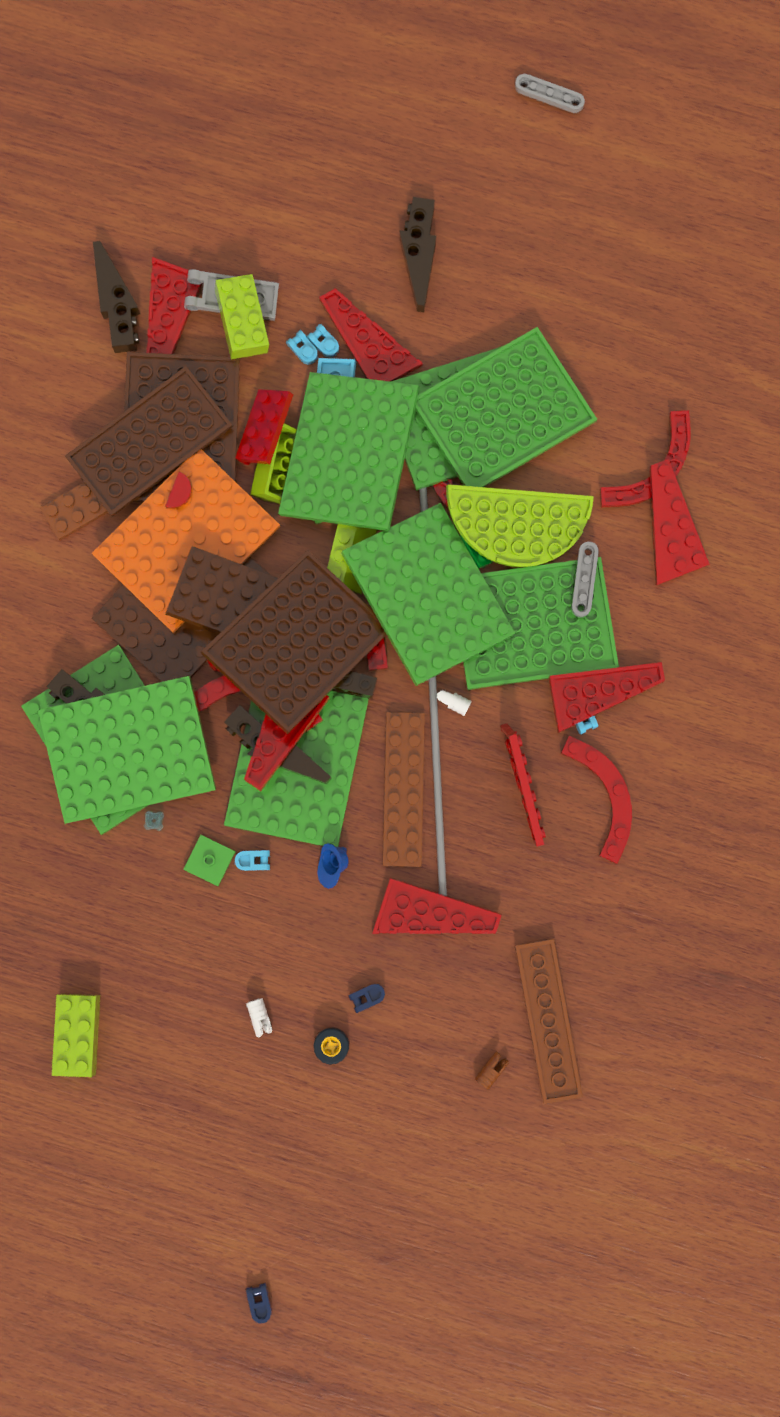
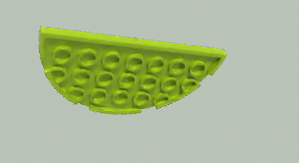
(518, 525)

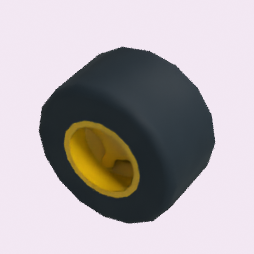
(327, 1050)

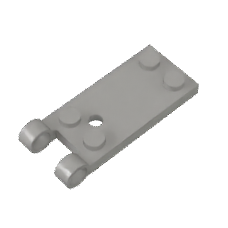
(266, 292)

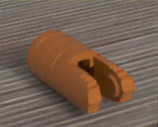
(488, 1075)

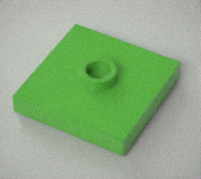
(209, 860)

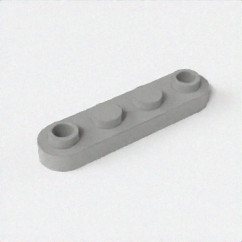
(549, 93)
(584, 579)

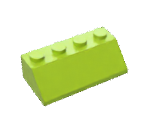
(271, 478)
(344, 538)

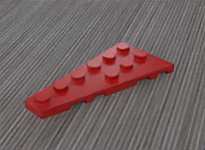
(166, 306)
(370, 345)
(674, 533)
(591, 692)
(274, 747)
(523, 780)
(422, 911)

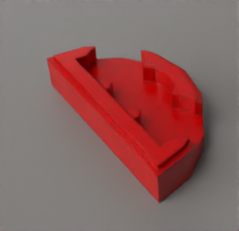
(180, 492)

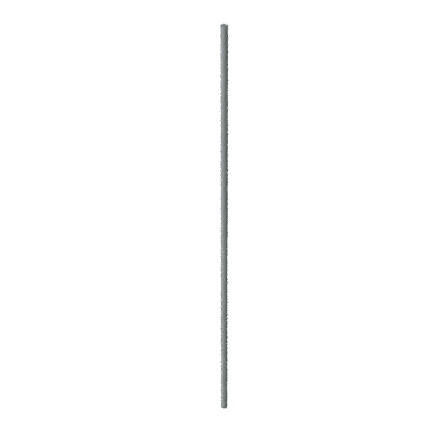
(436, 760)

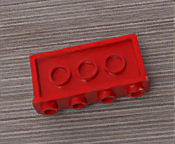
(264, 426)

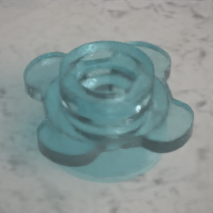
(149, 817)

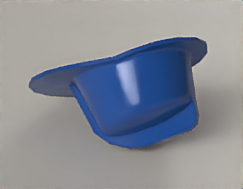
(331, 864)

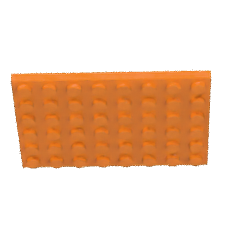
(156, 540)

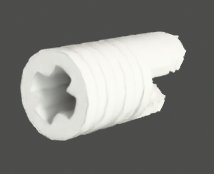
(454, 702)
(259, 1017)

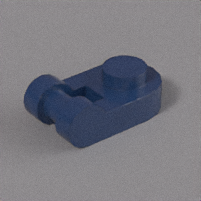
(374, 994)
(260, 1310)

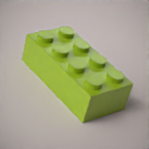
(241, 316)
(76, 1035)

